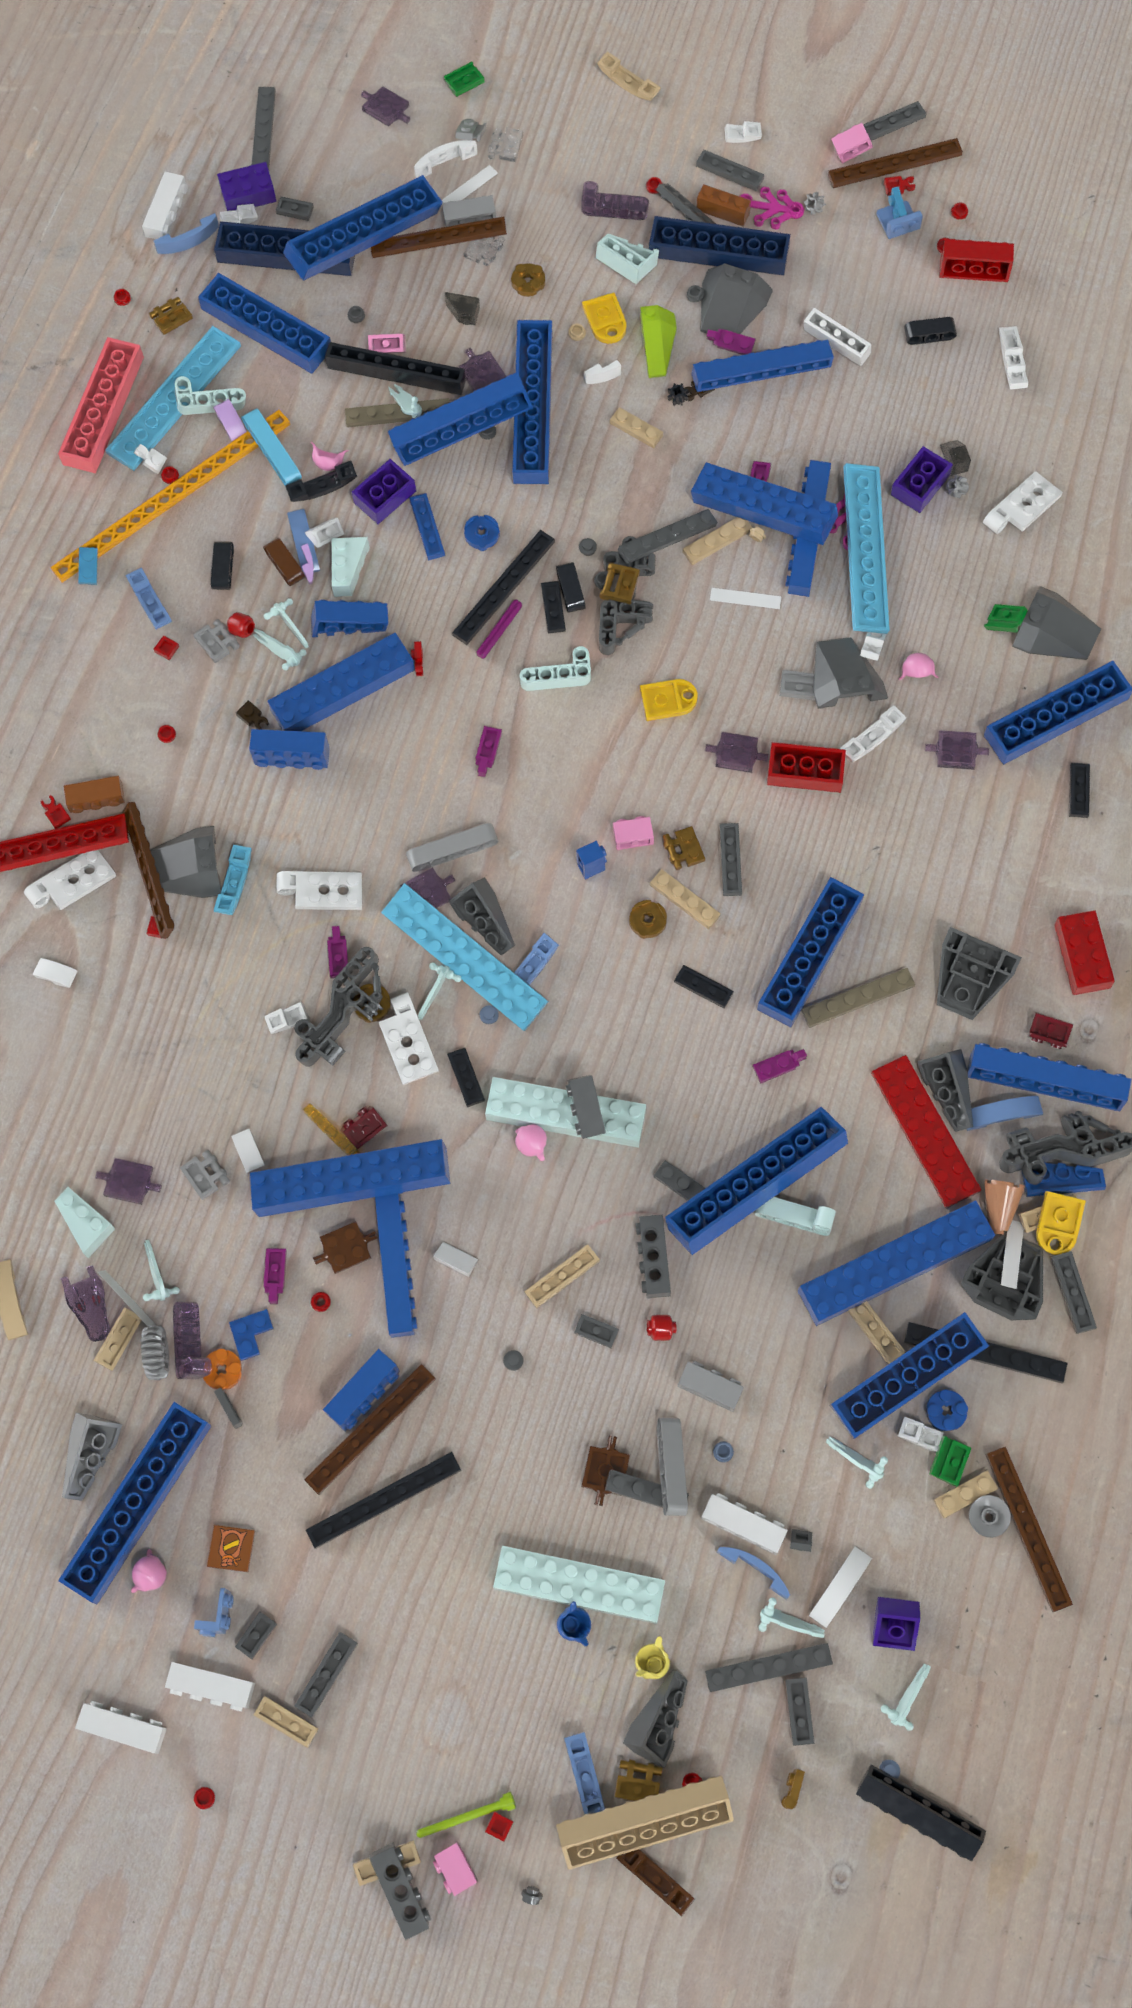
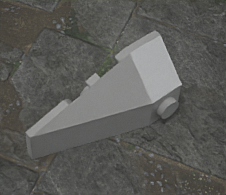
(88, 1446)

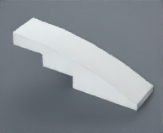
(1013, 357)

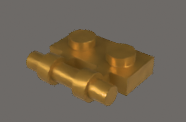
(173, 318)
(689, 846)
(634, 1788)

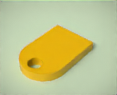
(604, 317)
(667, 699)
(1059, 1220)

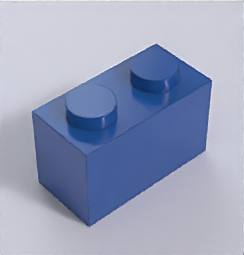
(591, 859)

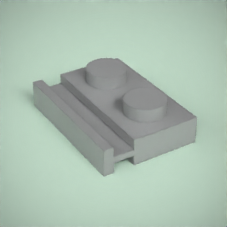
(470, 129)
(797, 685)

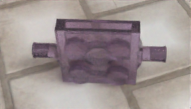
(385, 106)
(481, 370)
(956, 750)
(736, 752)
(431, 887)
(128, 1181)

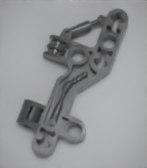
(617, 609)
(341, 1007)
(1031, 1155)

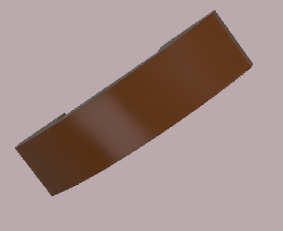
(657, 1880)

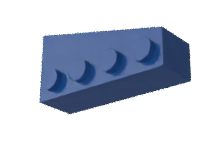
(348, 617)

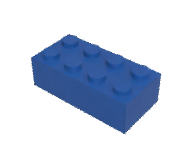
(289, 749)
(362, 1390)

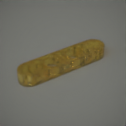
(342, 1142)

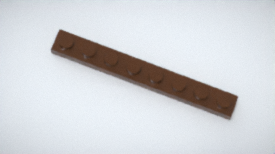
(895, 163)
(440, 237)
(148, 871)
(369, 1429)
(1029, 1529)

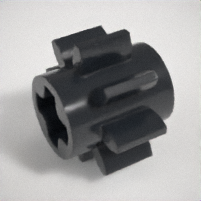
(678, 394)

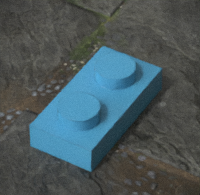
(897, 203)
(88, 566)

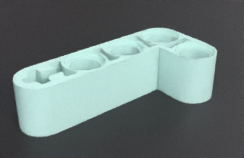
(209, 396)
(555, 672)
(798, 1216)

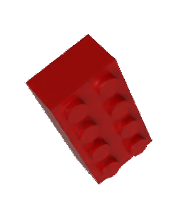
(976, 260)
(806, 767)
(1084, 952)

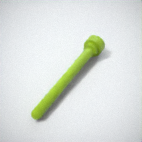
(506, 1803)

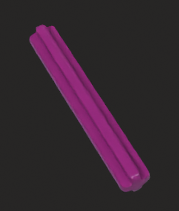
(499, 629)

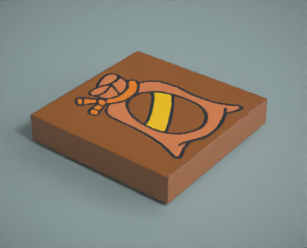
(231, 1548)

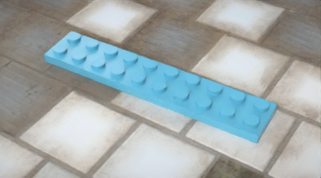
(161, 409)
(866, 548)
(465, 957)

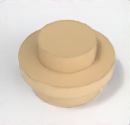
(577, 332)
(757, 534)

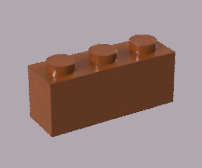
(723, 205)
(94, 794)

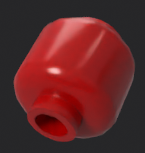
(240, 625)
(661, 1327)

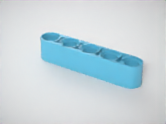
(271, 447)

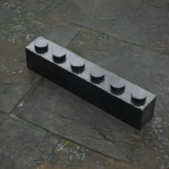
(921, 1813)

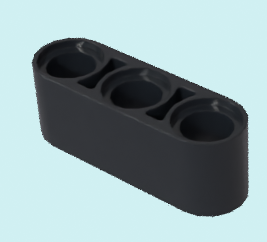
(930, 330)
(222, 565)
(570, 587)

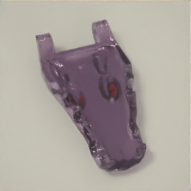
(88, 1304)

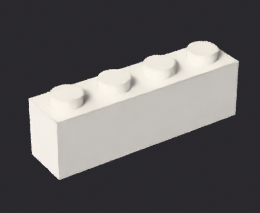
(164, 205)
(839, 337)
(744, 1523)
(209, 1685)
(121, 1728)

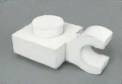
(152, 458)

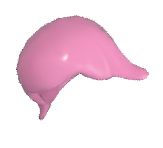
(326, 460)
(918, 666)
(531, 1141)
(148, 1573)

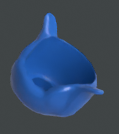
(574, 1624)

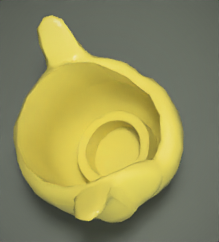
(652, 1661)

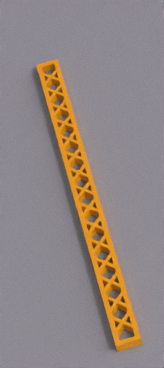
(168, 492)

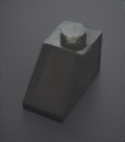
(463, 307)
(958, 455)

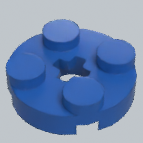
(484, 541)
(958, 1408)

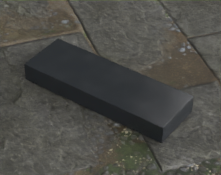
(553, 607)
(1079, 790)
(703, 986)
(466, 1077)

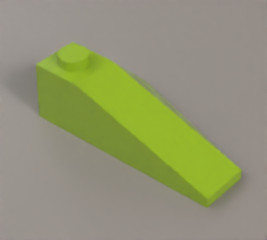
(658, 337)

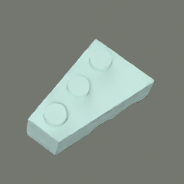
(626, 258)
(347, 561)
(84, 1222)

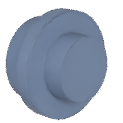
(489, 1014)
(723, 1452)
(891, 1768)

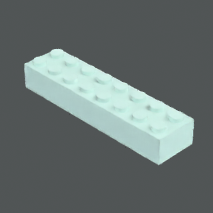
(550, 1109)
(586, 1584)

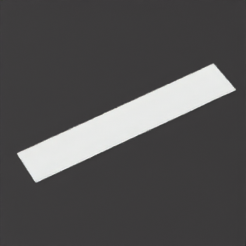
(471, 185)
(745, 598)
(1012, 1255)
(126, 1298)

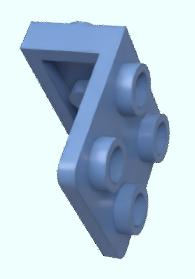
(900, 225)
(209, 1628)

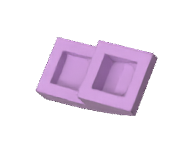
(230, 419)
(308, 568)

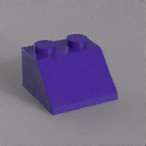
(896, 1623)

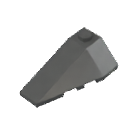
(483, 912)
(949, 1082)
(654, 1726)

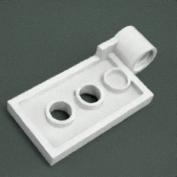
(1017, 513)
(307, 885)
(64, 893)
(404, 1025)

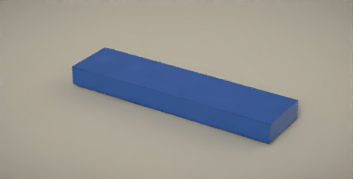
(427, 526)

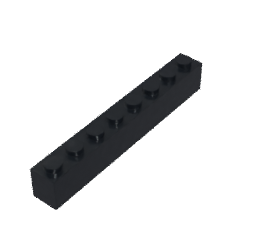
(395, 368)

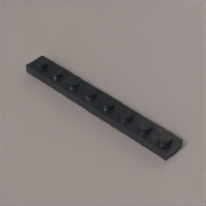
(503, 587)
(1001, 1356)
(383, 1500)

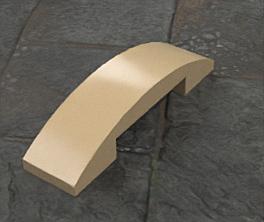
(627, 80)
(10, 1309)

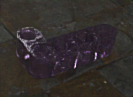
(612, 205)
(188, 1342)

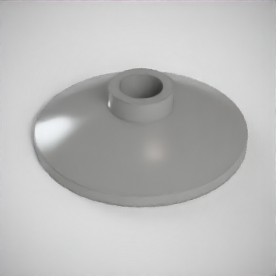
(1000, 1516)

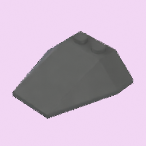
(732, 298)
(1056, 628)
(844, 673)
(189, 864)
(972, 973)
(985, 1275)

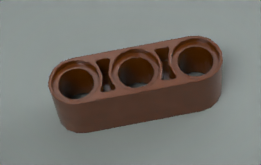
(284, 562)

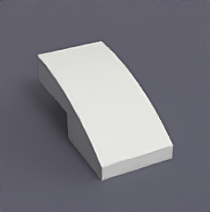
(748, 132)
(244, 214)
(598, 374)
(873, 645)
(55, 972)
(285, 1019)
(247, 1150)
(920, 1435)

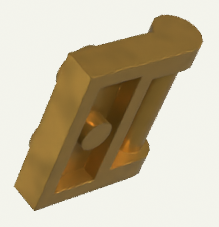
(625, 585)
(794, 1782)

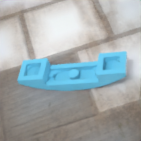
(234, 880)

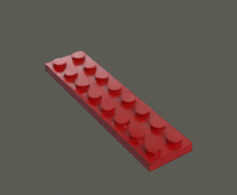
(63, 842)
(926, 1131)

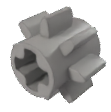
(814, 203)
(957, 486)

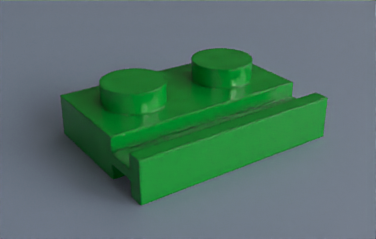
(464, 79)
(1006, 618)
(950, 1461)

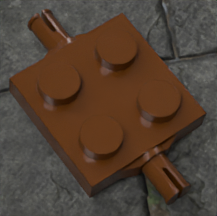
(345, 1247)
(598, 1466)

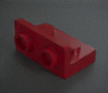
(363, 1127)

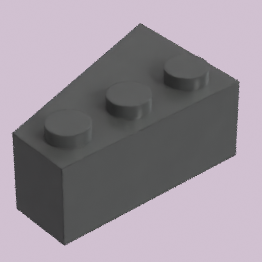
(585, 1106)

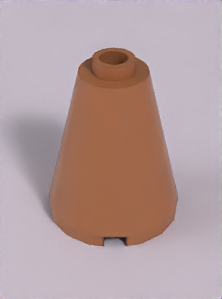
(1001, 1203)

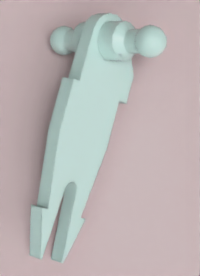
(408, 404)
(279, 609)
(280, 649)
(444, 972)
(160, 1292)
(875, 1470)
(770, 1614)
(898, 1716)

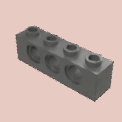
(655, 1225)
(409, 1924)

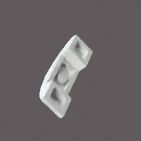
(443, 153)
(874, 735)
(840, 1587)

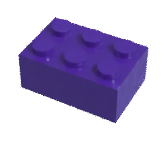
(247, 186)
(921, 479)
(384, 491)

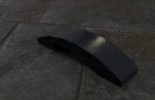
(322, 485)

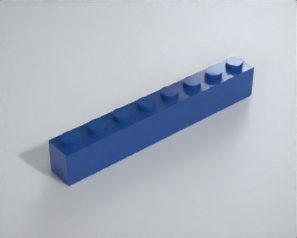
(762, 365)
(804, 550)
(395, 1265)

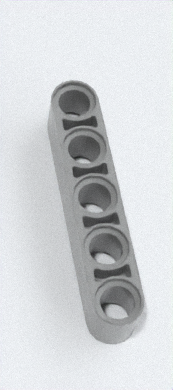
(452, 847)
(672, 1467)

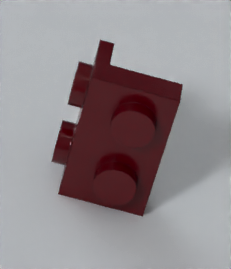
(1050, 1030)

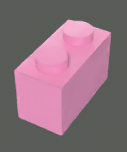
(852, 142)
(387, 343)
(633, 833)
(455, 1869)

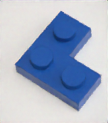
(246, 1329)

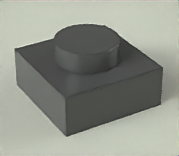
(801, 1540)

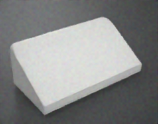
(325, 532)
(455, 1259)

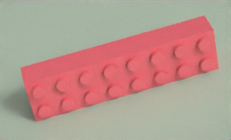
(101, 405)

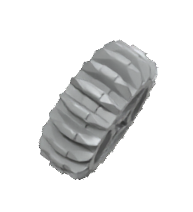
(155, 1352)

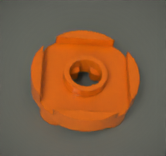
(234, 1369)

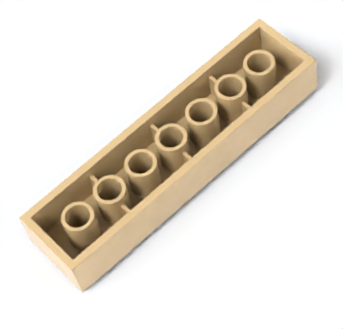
(645, 1822)

